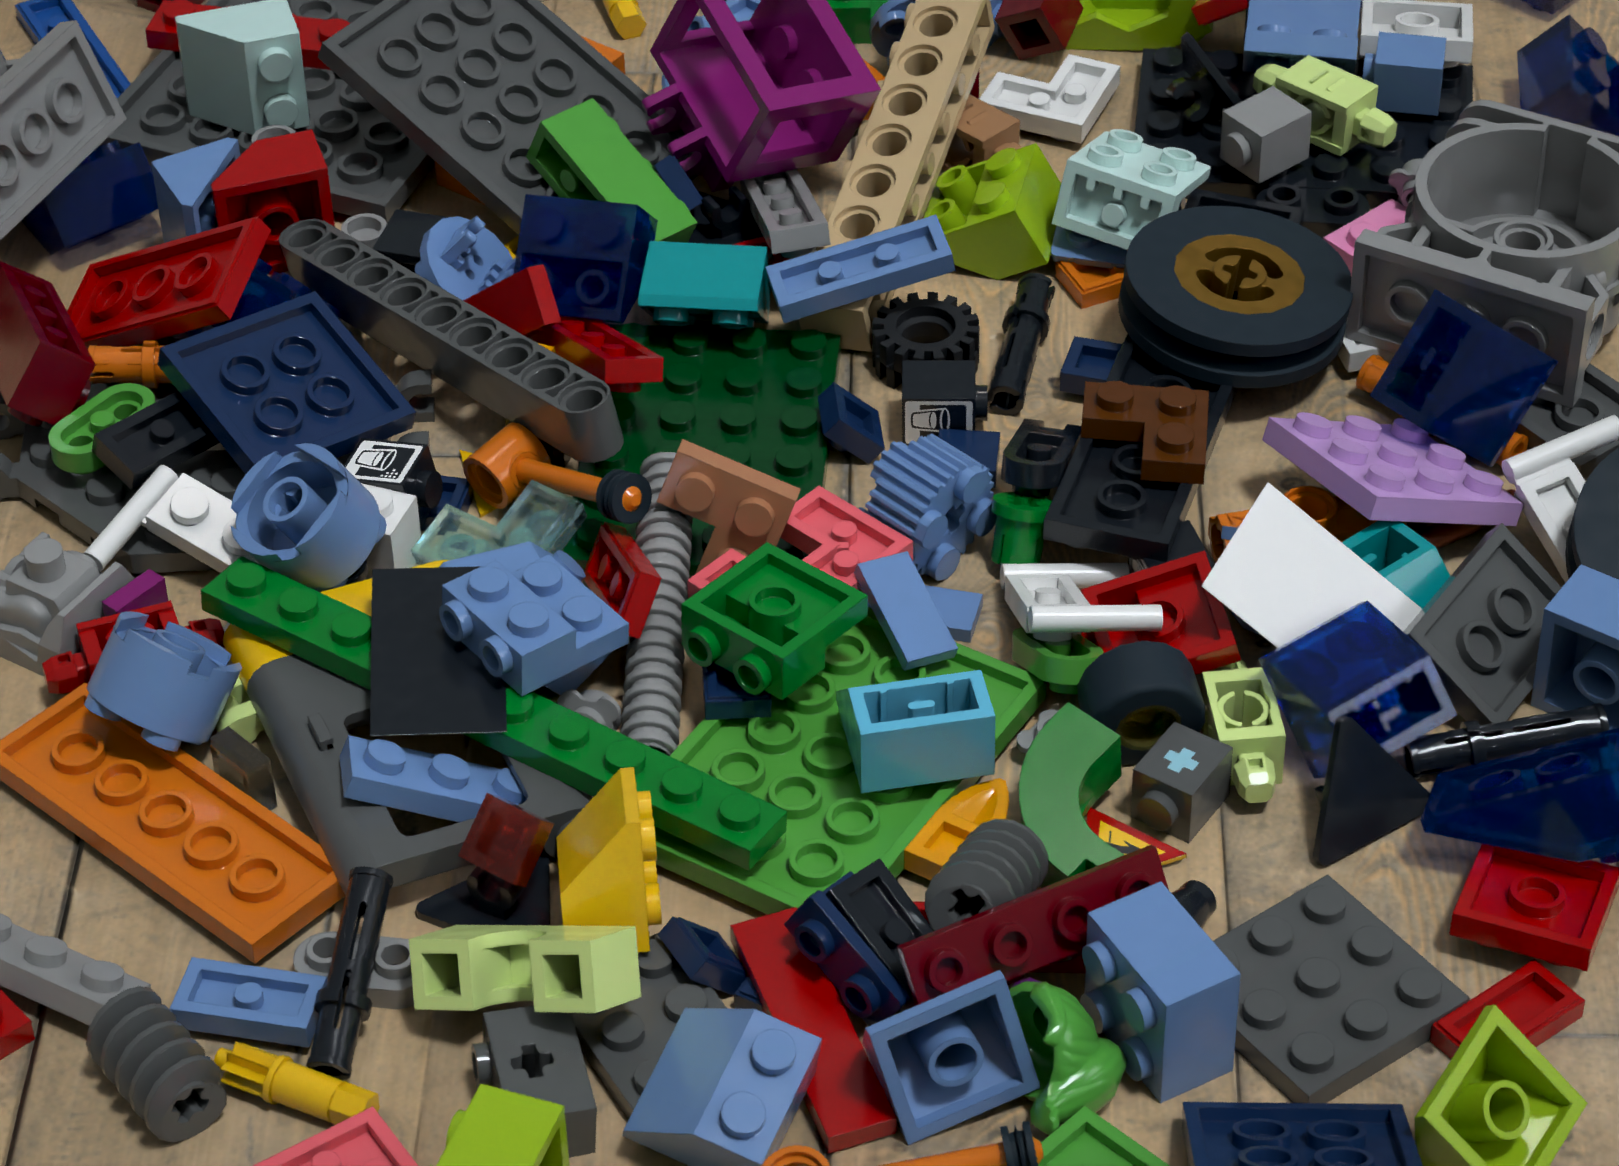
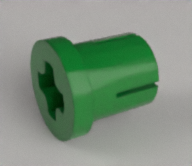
(1018, 528)

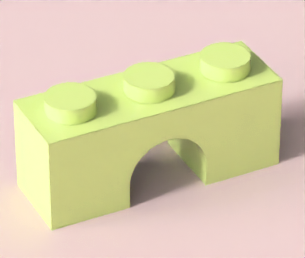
(546, 964)

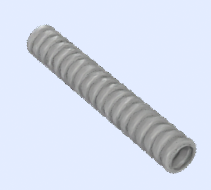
(657, 658)

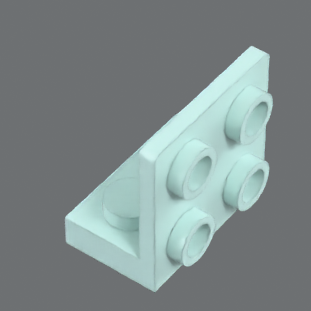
(1123, 185)

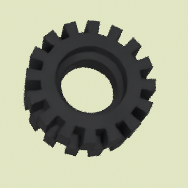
(922, 332)

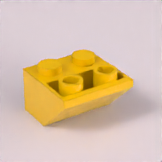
(611, 861)

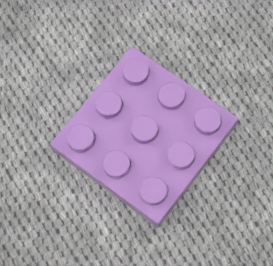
(1392, 471)

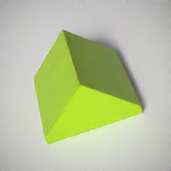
(1496, 1102)

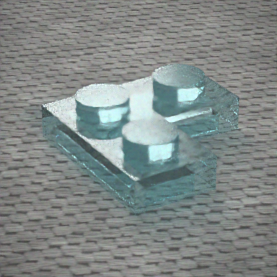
(536, 516)

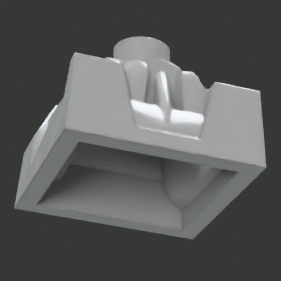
(46, 596)

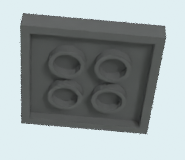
(1330, 993)

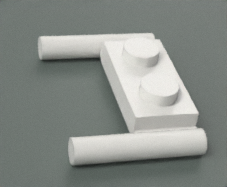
(1552, 483)
(179, 513)
(1052, 606)

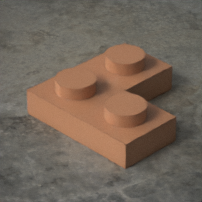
(734, 498)

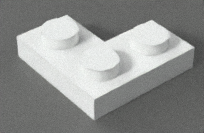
(1059, 108)

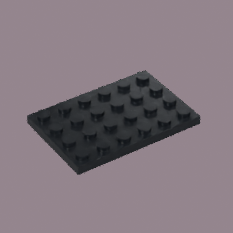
(1361, 168)

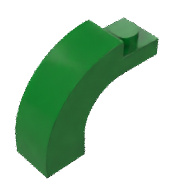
(1060, 780)

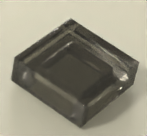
(243, 766)

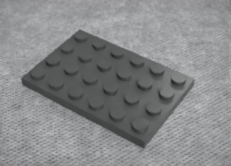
(479, 81)

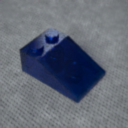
(1537, 802)

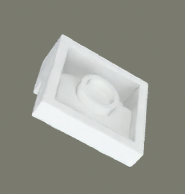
(1419, 18)

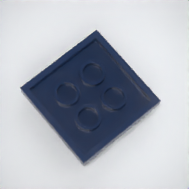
(285, 383)
(1297, 1134)

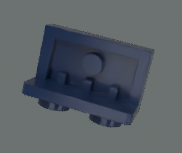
(845, 958)

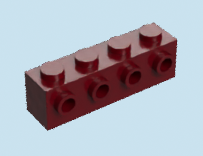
(41, 352)

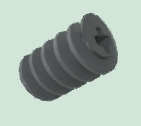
(986, 870)
(156, 1065)

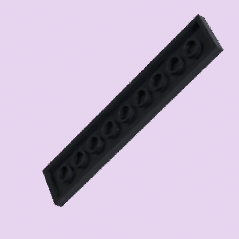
(1101, 493)

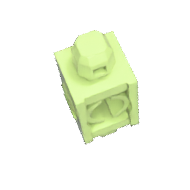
(1339, 102)
(1247, 717)

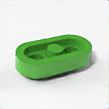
(73, 435)
(1054, 662)

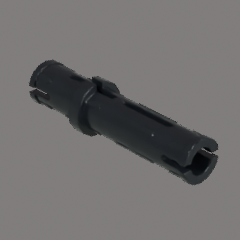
(1024, 328)
(1491, 741)
(365, 899)

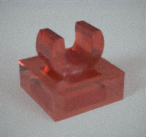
(506, 840)

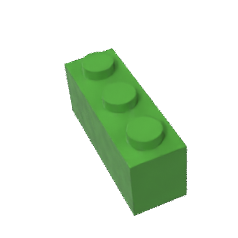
(591, 159)

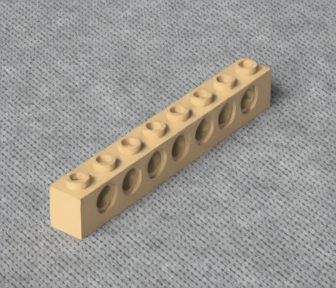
(905, 140)

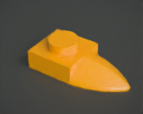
(953, 823)

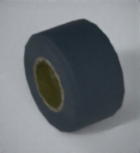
(1140, 694)

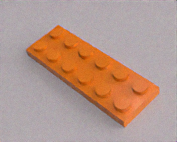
(171, 825)

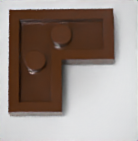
(1165, 419)

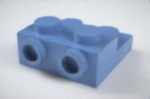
(530, 621)

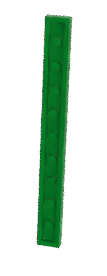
(538, 730)

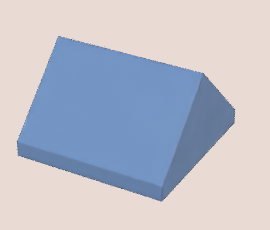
(185, 187)
(951, 1057)

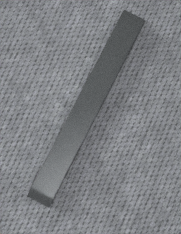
(456, 341)

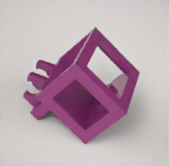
(759, 89)

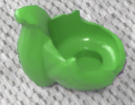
(1067, 1054)

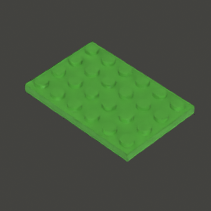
(806, 768)

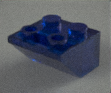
(1570, 77)
(95, 198)
(589, 253)
(1463, 378)
(1358, 670)

